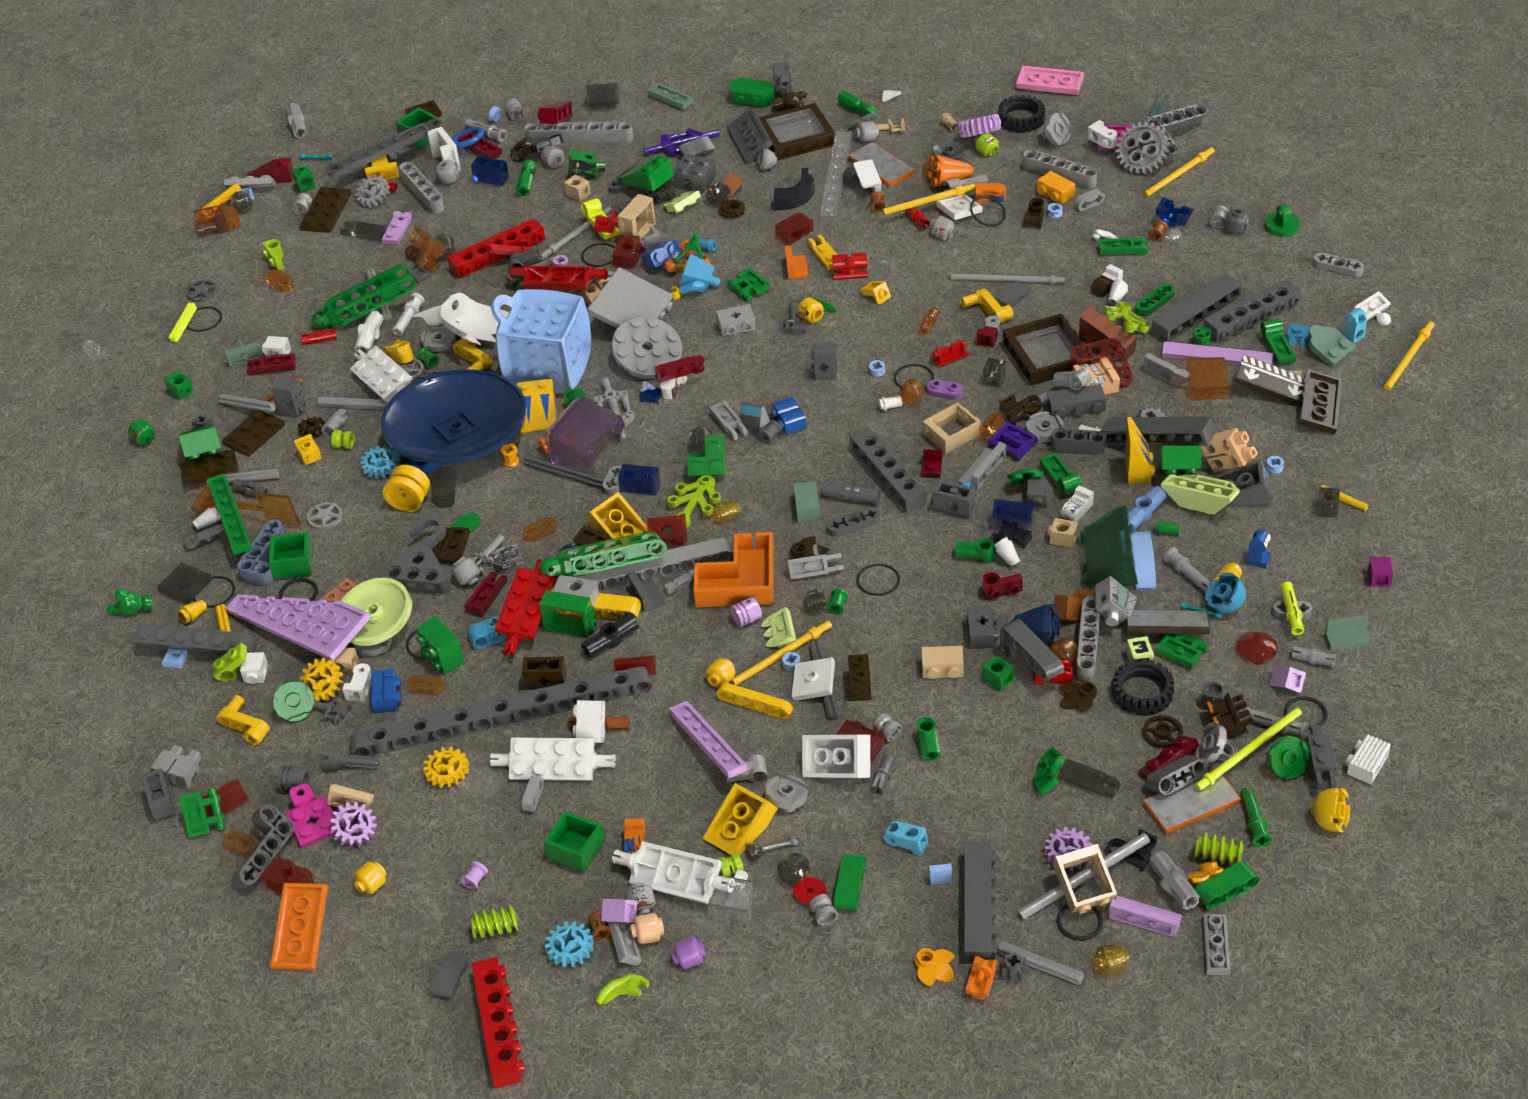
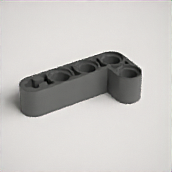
(1020, 640)
(261, 851)

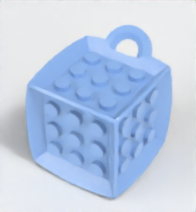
(543, 337)

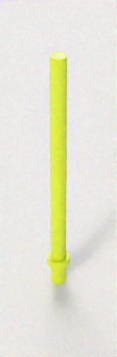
(1209, 778)

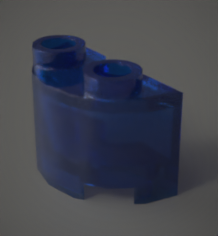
(1171, 214)

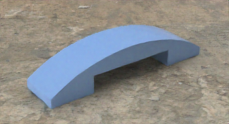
(1144, 560)

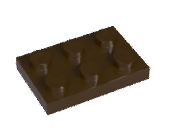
(253, 432)
(209, 466)

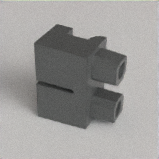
(781, 78)

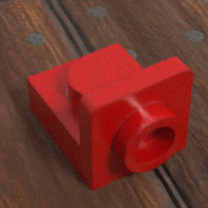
(606, 224)

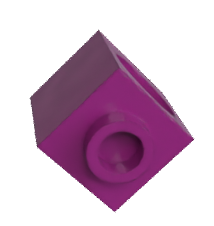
(1380, 571)

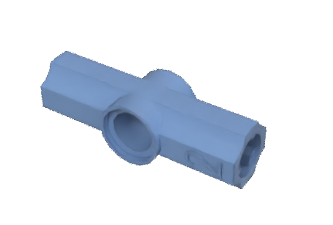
(1145, 506)

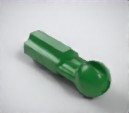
(855, 104)
(526, 178)

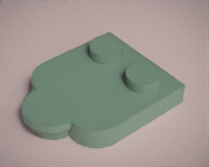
(1329, 344)

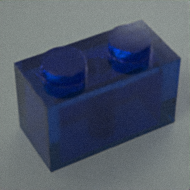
(489, 170)
(639, 479)
(1013, 510)

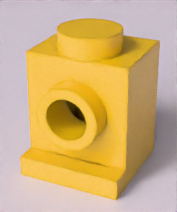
(307, 449)

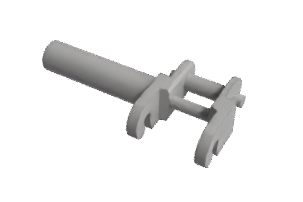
(484, 557)

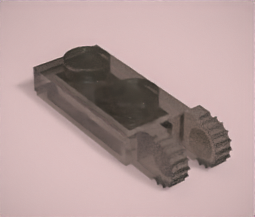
(363, 230)
(1088, 778)

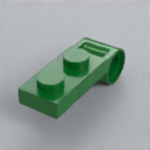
(1276, 341)
(1060, 473)

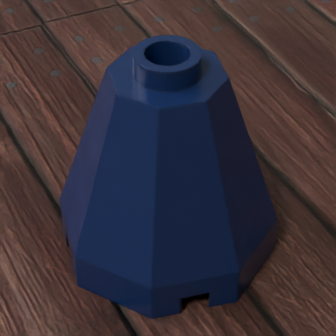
(1042, 622)

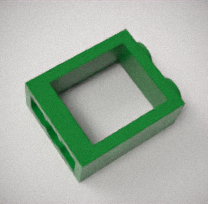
(567, 625)

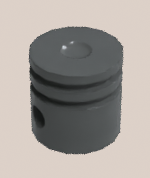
(292, 776)

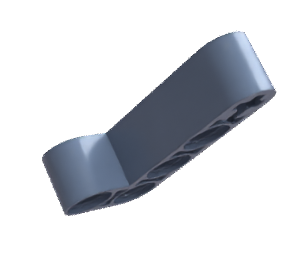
(254, 563)

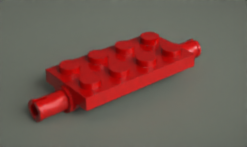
(558, 277)
(521, 609)

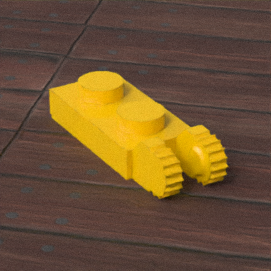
(823, 251)

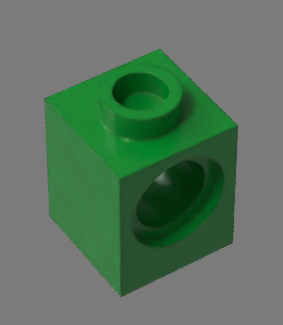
(303, 179)
(178, 385)
(998, 673)

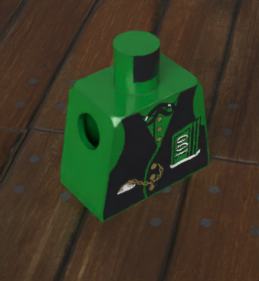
(584, 165)

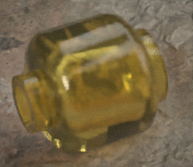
(1111, 959)

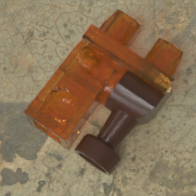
(216, 218)
(429, 249)

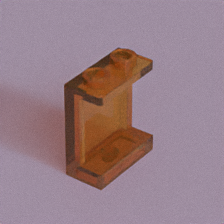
(1208, 378)

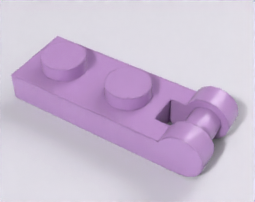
(396, 228)

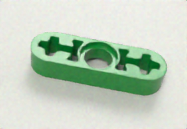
(1162, 293)

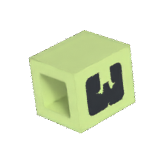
(1139, 649)

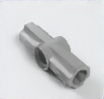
(296, 120)
(1174, 880)

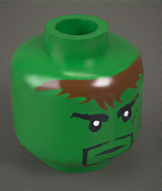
(141, 432)

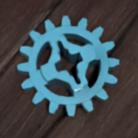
(380, 461)
(570, 944)

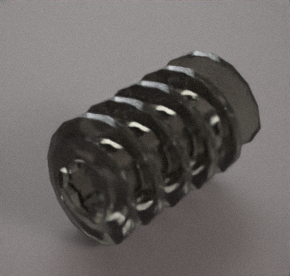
(443, 487)

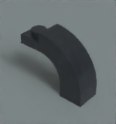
(796, 195)

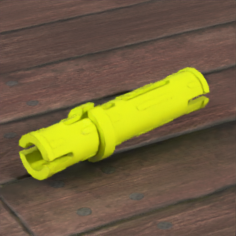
(1293, 613)

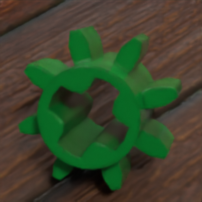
(572, 394)

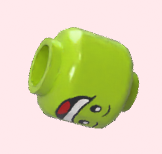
(987, 144)

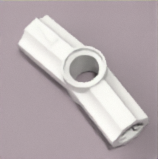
(369, 332)

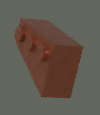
(1096, 327)

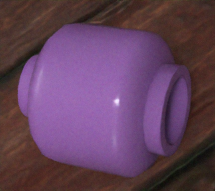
(688, 952)

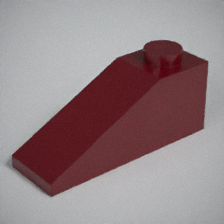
(555, 113)
(278, 169)

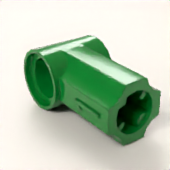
(981, 550)
(928, 738)

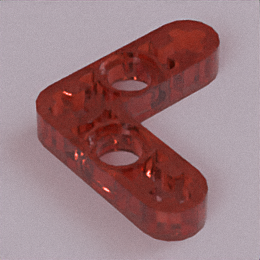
(1105, 351)

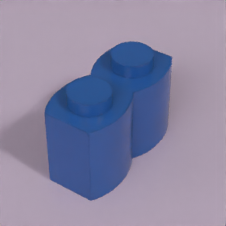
(661, 252)
(788, 415)

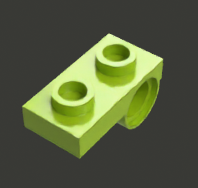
(274, 253)
(226, 666)

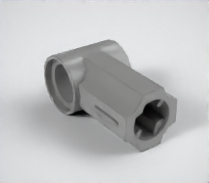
(1072, 379)
(755, 770)

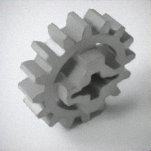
(372, 191)

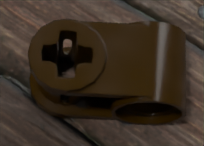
(1035, 213)

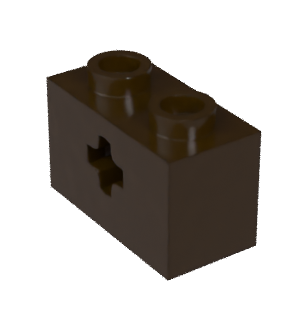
(543, 671)
(859, 677)

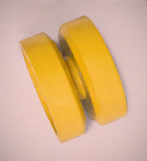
(406, 488)

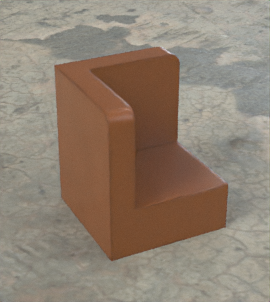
(733, 182)
(1069, 607)

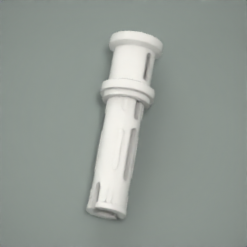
(410, 308)

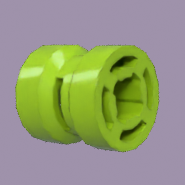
(343, 439)
(730, 864)

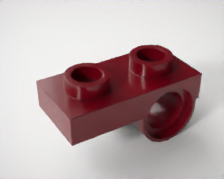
(995, 587)

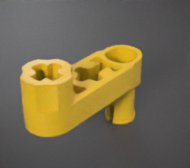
(989, 304)
(468, 351)
(253, 728)

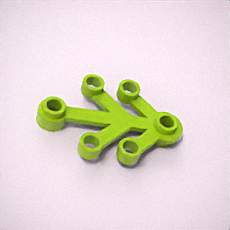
(1131, 321)
(703, 484)

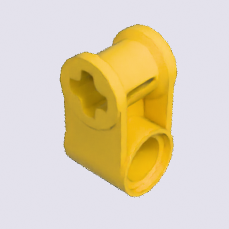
(399, 351)

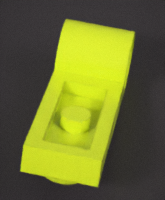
(590, 210)

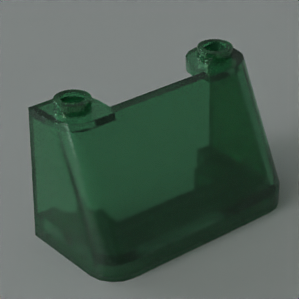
(1109, 549)

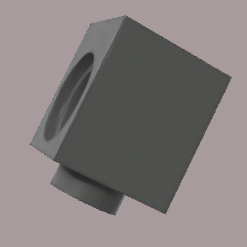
(1037, 492)

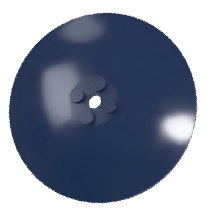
(454, 416)

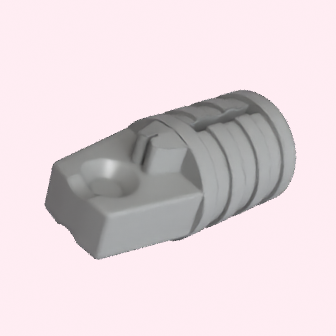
(335, 422)

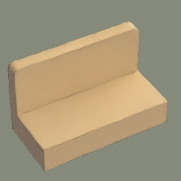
(339, 795)

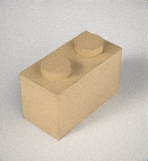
(942, 662)

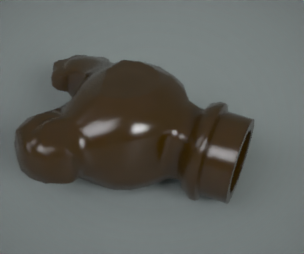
(789, 100)

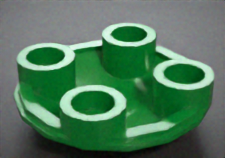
(1024, 474)

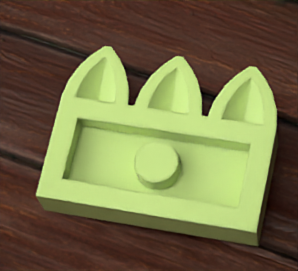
(679, 203)
(779, 629)

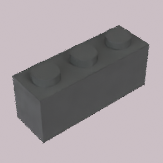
(1076, 402)

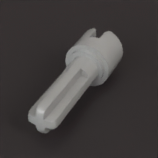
(957, 182)

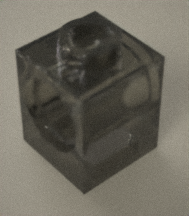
(994, 372)
(1328, 502)

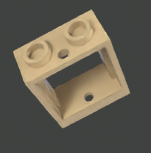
(641, 206)
(933, 425)
(1077, 857)

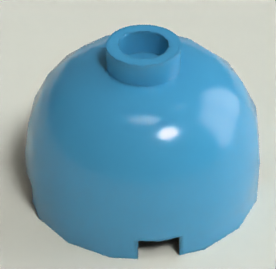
(1226, 593)

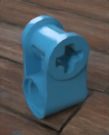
(484, 633)

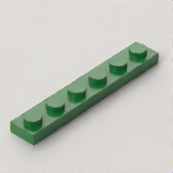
(229, 514)

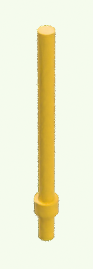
(1199, 158)
(958, 191)
(1422, 336)
(812, 634)

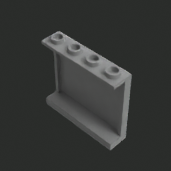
(627, 298)

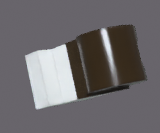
(1103, 283)

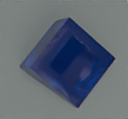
(649, 393)

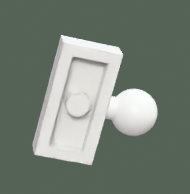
(1374, 306)

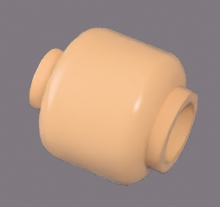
(647, 928)

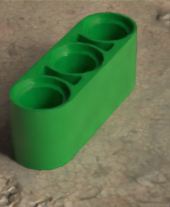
(849, 882)
(1226, 884)

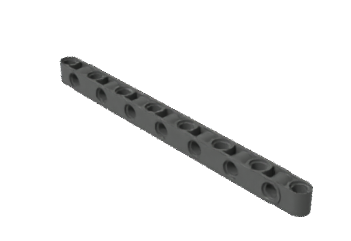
(499, 712)

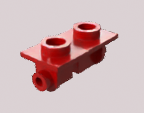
(946, 355)

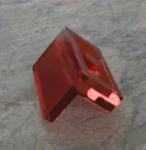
(648, 662)
(231, 796)

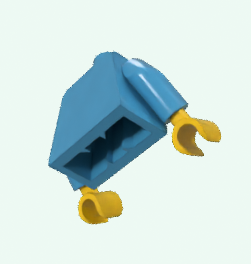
(695, 277)

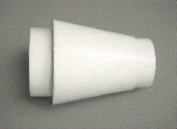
(1117, 292)
(207, 519)
(1007, 551)

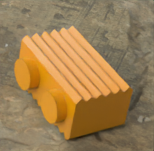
(1056, 187)

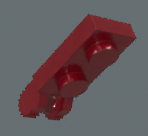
(271, 364)
(679, 368)
(485, 593)

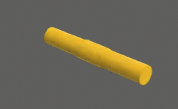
(1351, 501)

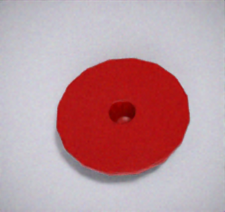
(808, 889)

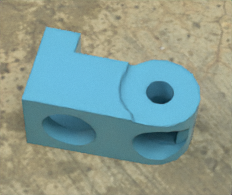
(1355, 325)
(906, 836)

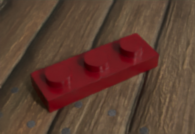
(482, 147)
(1181, 748)

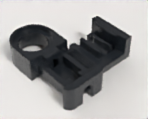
(553, 141)
(1013, 533)
(1139, 857)

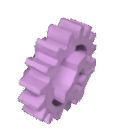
(358, 832)
(1065, 843)

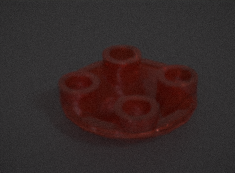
(1257, 647)

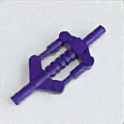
(671, 147)

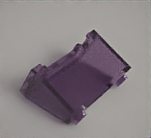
(577, 431)

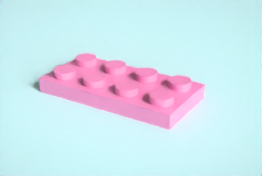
(1050, 80)

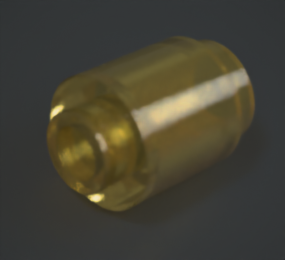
(727, 511)

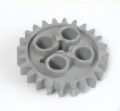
(1146, 160)

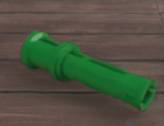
(1256, 823)

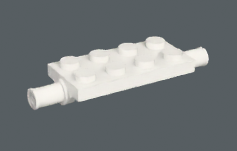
(380, 373)
(552, 759)
(674, 871)

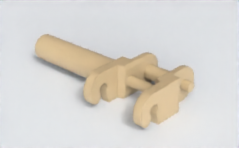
(889, 126)

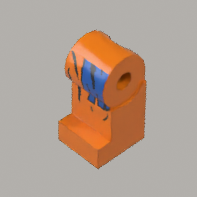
(993, 190)
(634, 834)

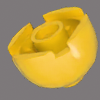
(1331, 805)

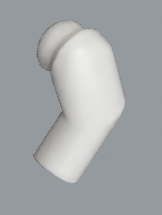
(1104, 234)

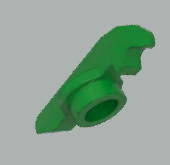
(826, 306)

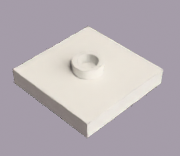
(958, 206)
(813, 679)

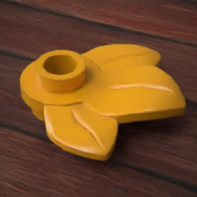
(1206, 870)
(935, 969)

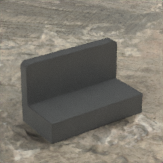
(646, 592)

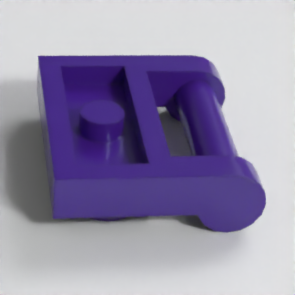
(1015, 436)

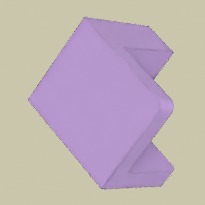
(1287, 678)
(619, 910)

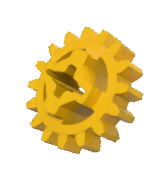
(320, 672)
(446, 767)

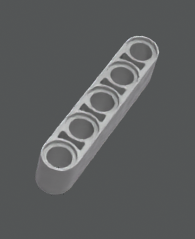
(1043, 163)
(422, 187)
(1088, 640)

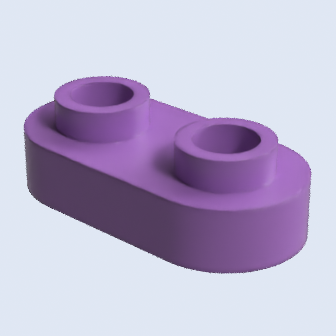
(944, 389)

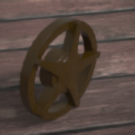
(1162, 730)

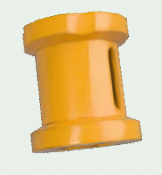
(510, 455)

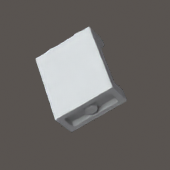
(443, 146)

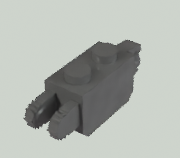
(1322, 761)

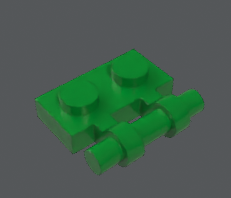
(753, 284)
(1182, 649)
(195, 813)

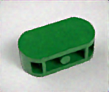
(751, 92)

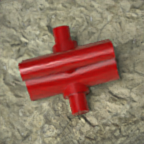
(850, 266)

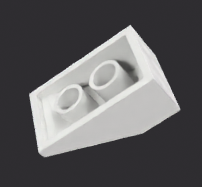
(836, 756)

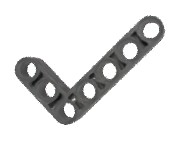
(1174, 121)

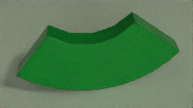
(1046, 774)

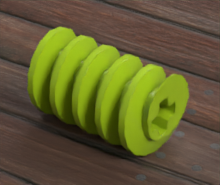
(1219, 849)
(494, 921)

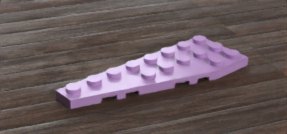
(310, 624)

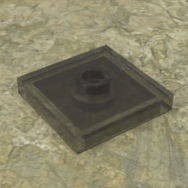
(184, 582)

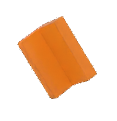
(795, 265)

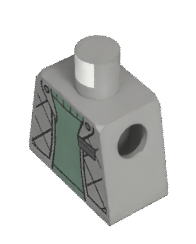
(1114, 601)

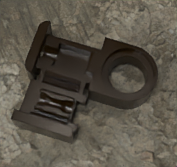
(1015, 410)

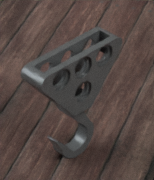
(418, 562)

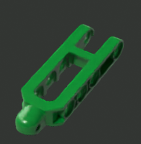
(387, 286)
(631, 548)

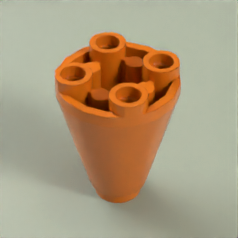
(946, 168)

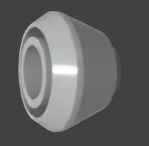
(766, 159)

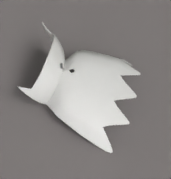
(474, 318)

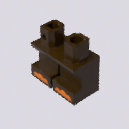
(1225, 714)

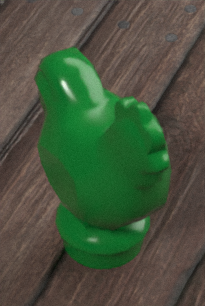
(129, 603)

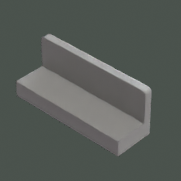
(984, 466)

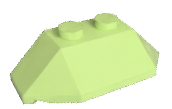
(1200, 492)

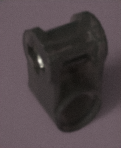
(662, 194)

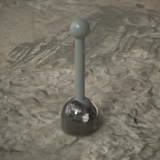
(755, 850)

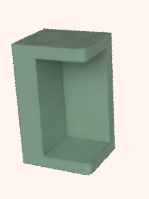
(806, 502)

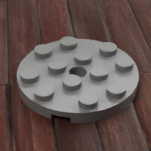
(634, 334)

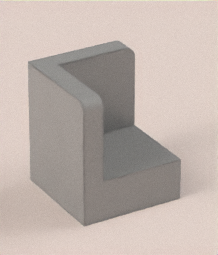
(652, 240)

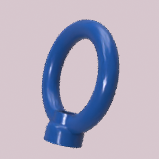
(480, 133)

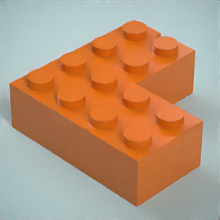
(746, 577)

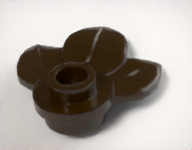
(806, 548)
(1078, 695)

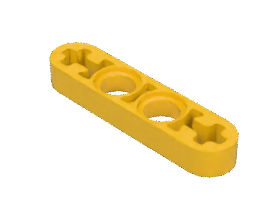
(775, 706)

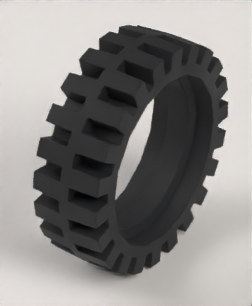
(1021, 124)
(1146, 704)

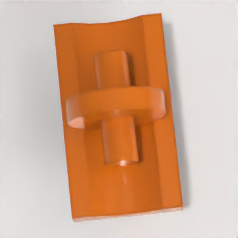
(981, 978)

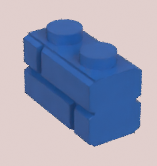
(385, 691)

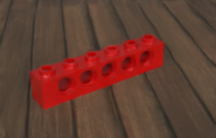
(478, 256)
(510, 1070)

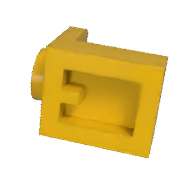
(878, 290)

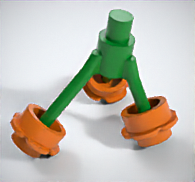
(687, 248)

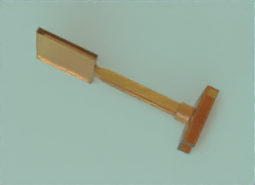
(271, 505)

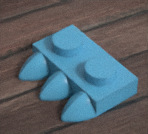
(1298, 333)

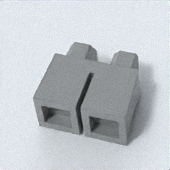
(178, 767)

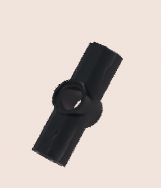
(609, 635)

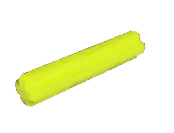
(182, 322)

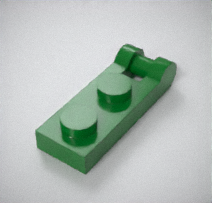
(1123, 246)

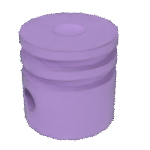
(746, 612)

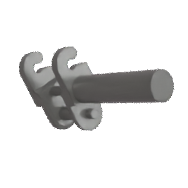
(793, 322)
(329, 709)

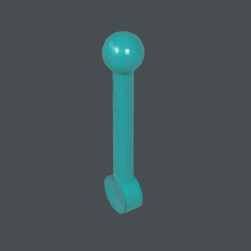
(327, 157)
(1185, 606)

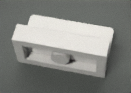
(868, 175)

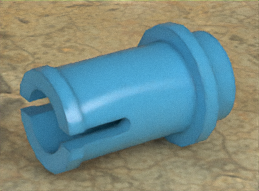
(709, 245)

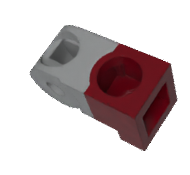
(990, 333)

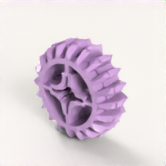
(979, 125)

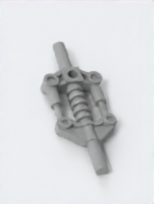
(611, 398)

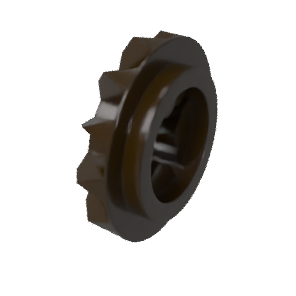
(521, 150)
(725, 208)
(304, 429)

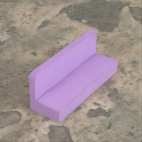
(1145, 916)

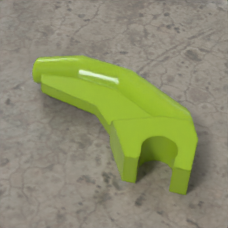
(621, 986)

